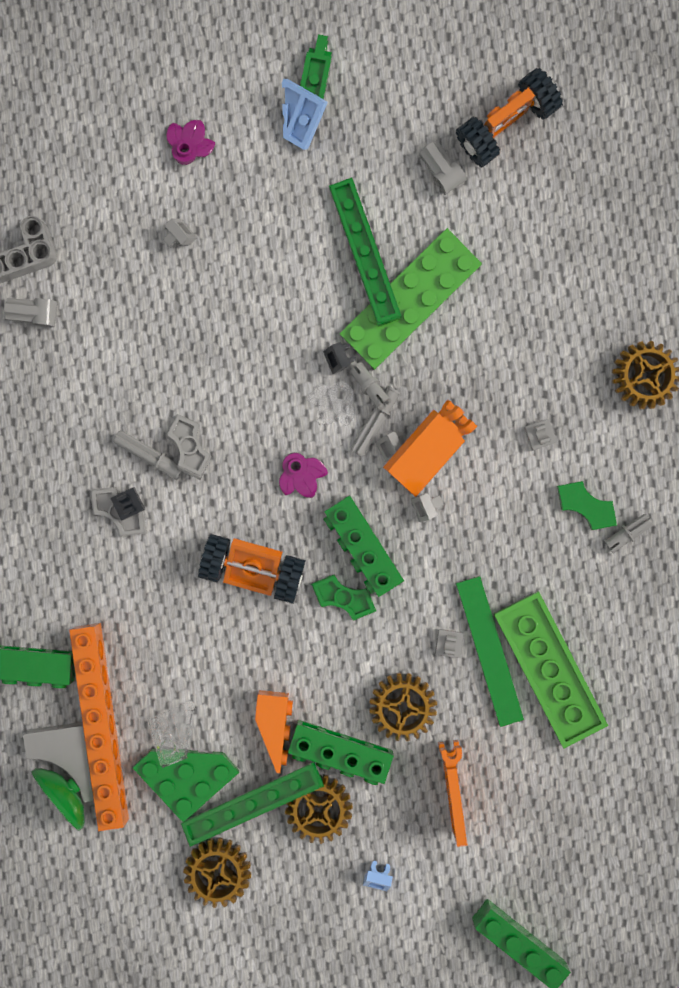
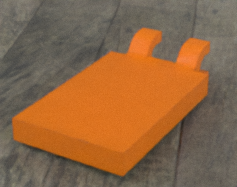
(429, 447)
(450, 759)

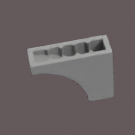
(64, 747)

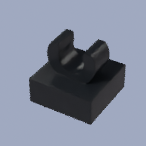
(337, 357)
(127, 503)

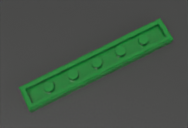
(365, 252)
(489, 651)
(252, 804)

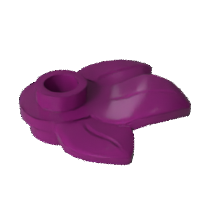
(191, 138)
(304, 477)

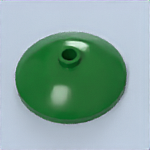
(62, 795)

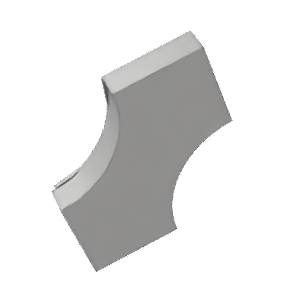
(192, 456)
(103, 506)

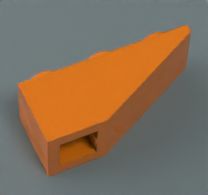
(271, 720)

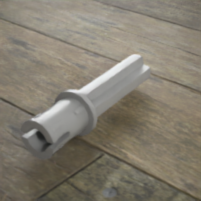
(374, 423)
(147, 454)

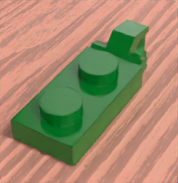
(317, 67)

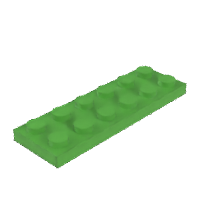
(418, 294)
(550, 669)

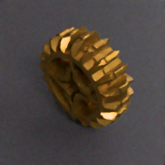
(642, 366)
(413, 709)
(331, 825)
(208, 869)

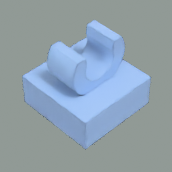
(376, 879)

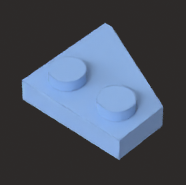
(301, 114)

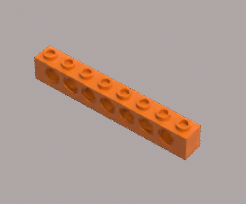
(99, 726)

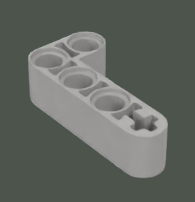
(29, 251)

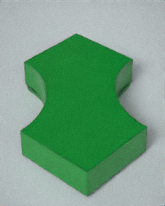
(597, 512)
(354, 601)

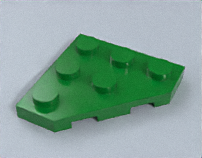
(189, 782)

